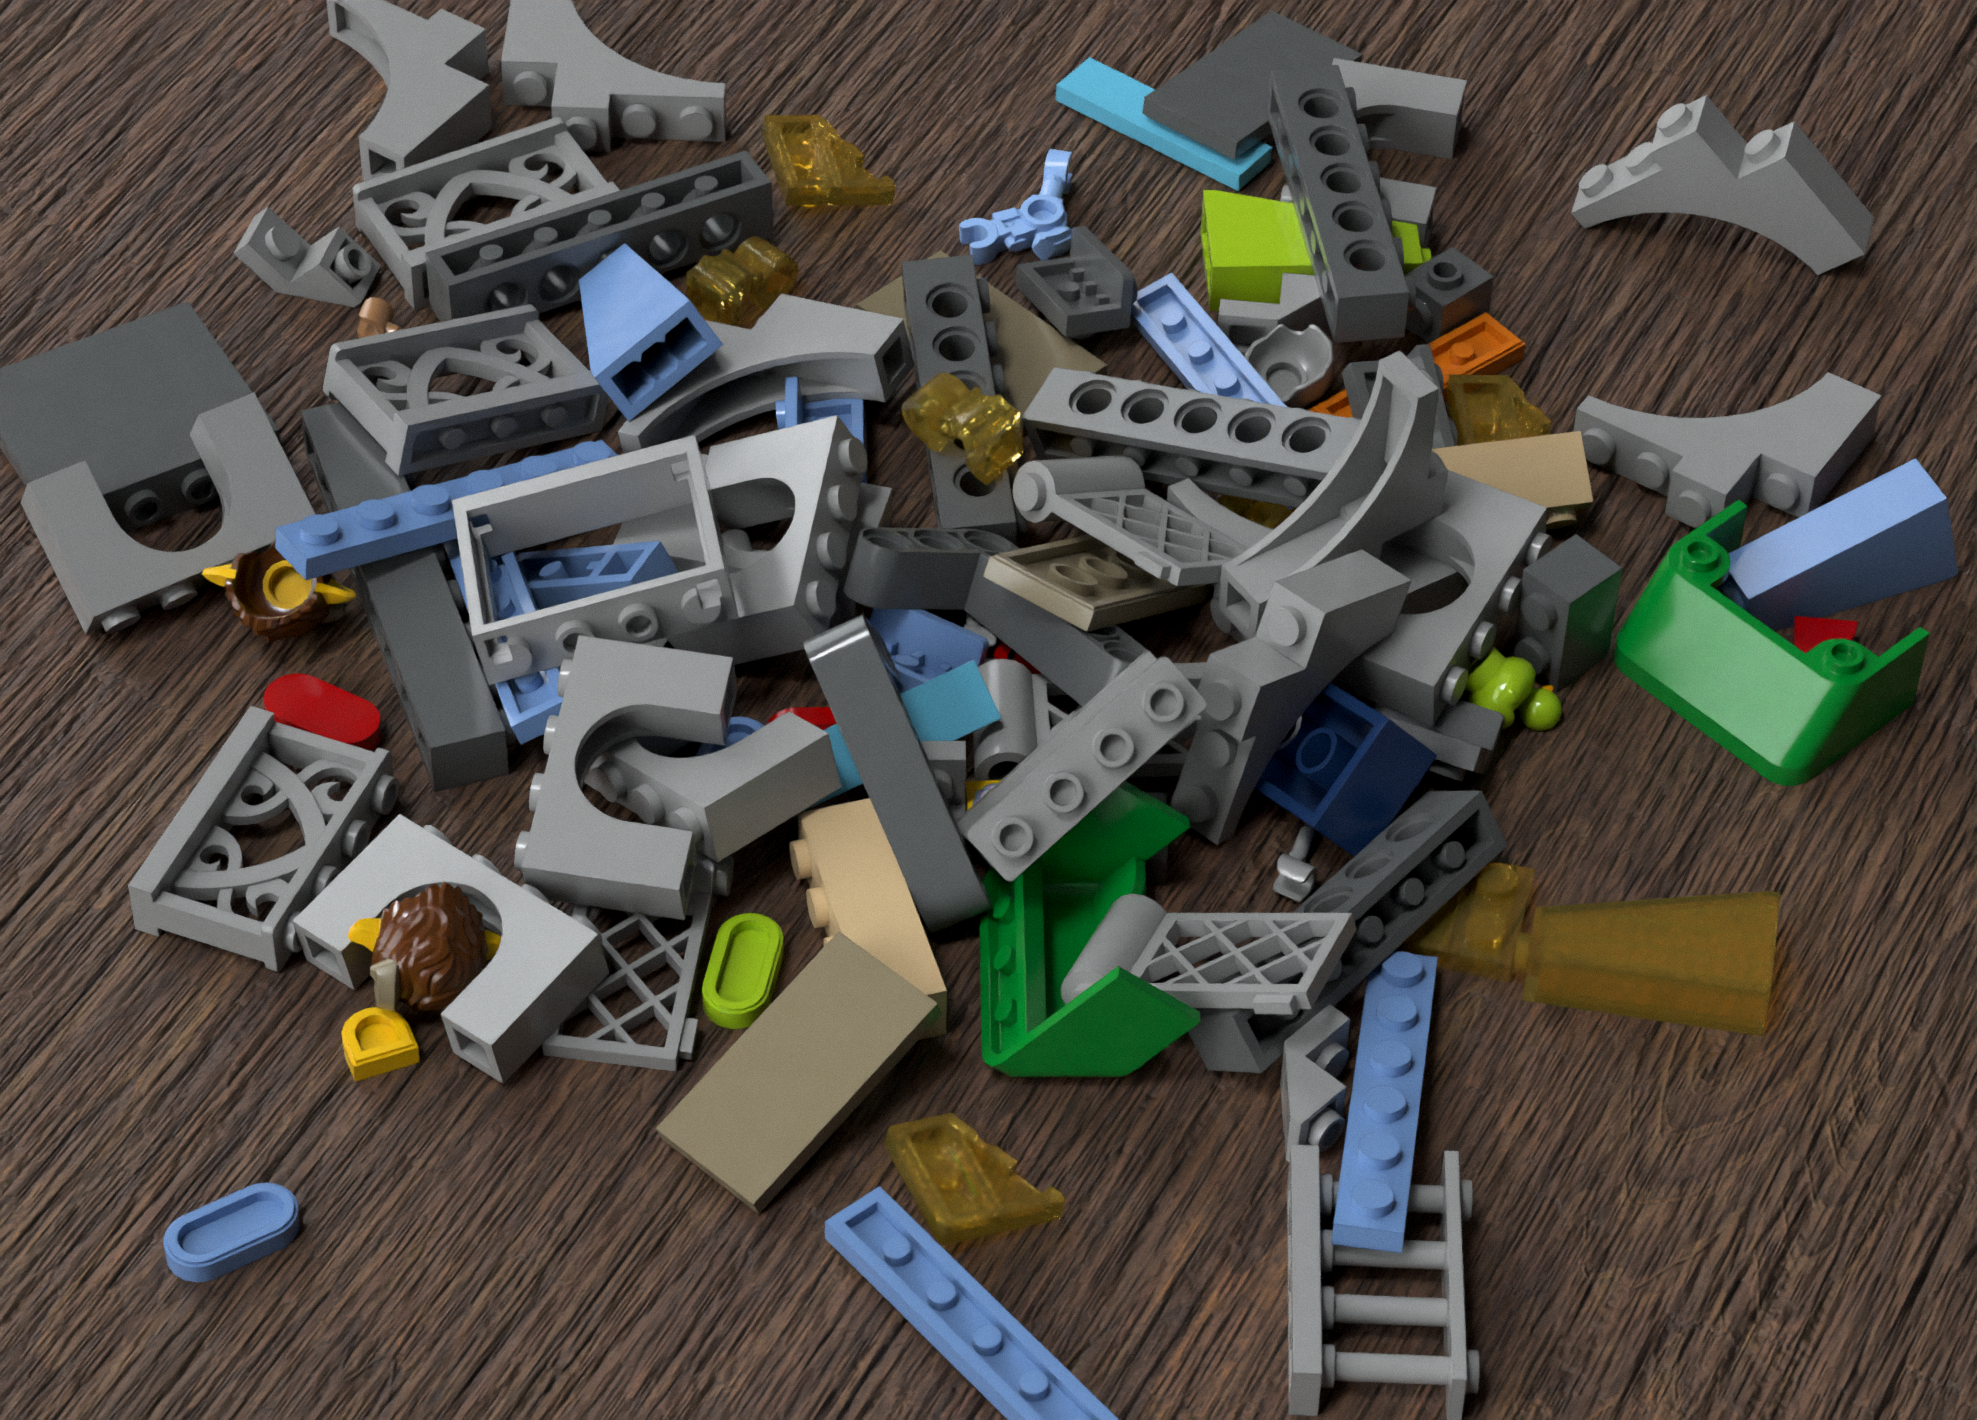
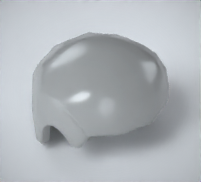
(1294, 364)

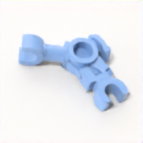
(1037, 224)

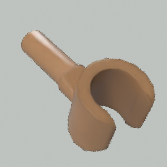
(376, 318)

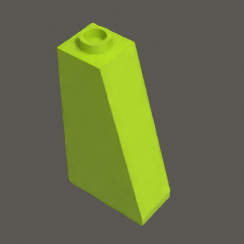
(1258, 239)

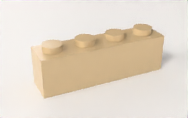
(1537, 468)
(864, 894)

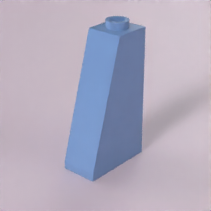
(640, 331)
(1848, 552)

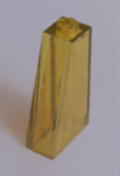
(1657, 959)

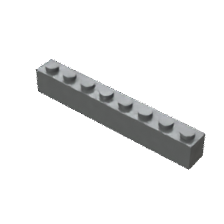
(413, 615)

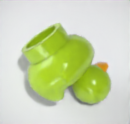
(1509, 684)

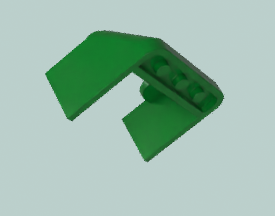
(1746, 683)
(1041, 929)

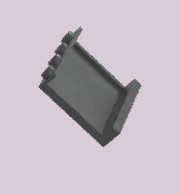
(125, 410)

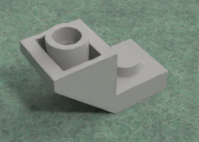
(326, 271)
(1298, 308)
(1308, 1083)

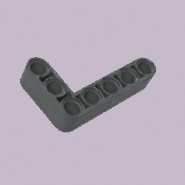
(946, 572)
(896, 772)

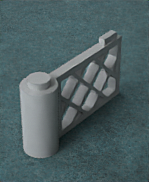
(1111, 504)
(1026, 719)
(710, 880)
(1143, 941)

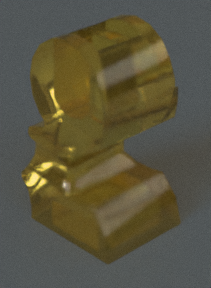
(753, 271)
(986, 424)

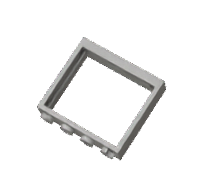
(577, 503)

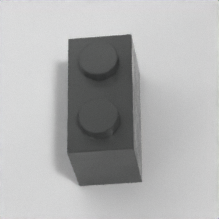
(1566, 611)

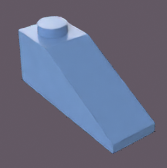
(588, 571)

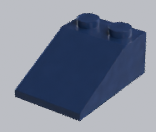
(1344, 769)

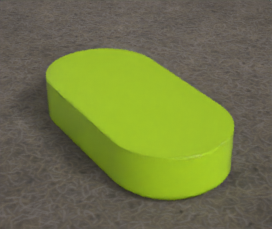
(742, 970)

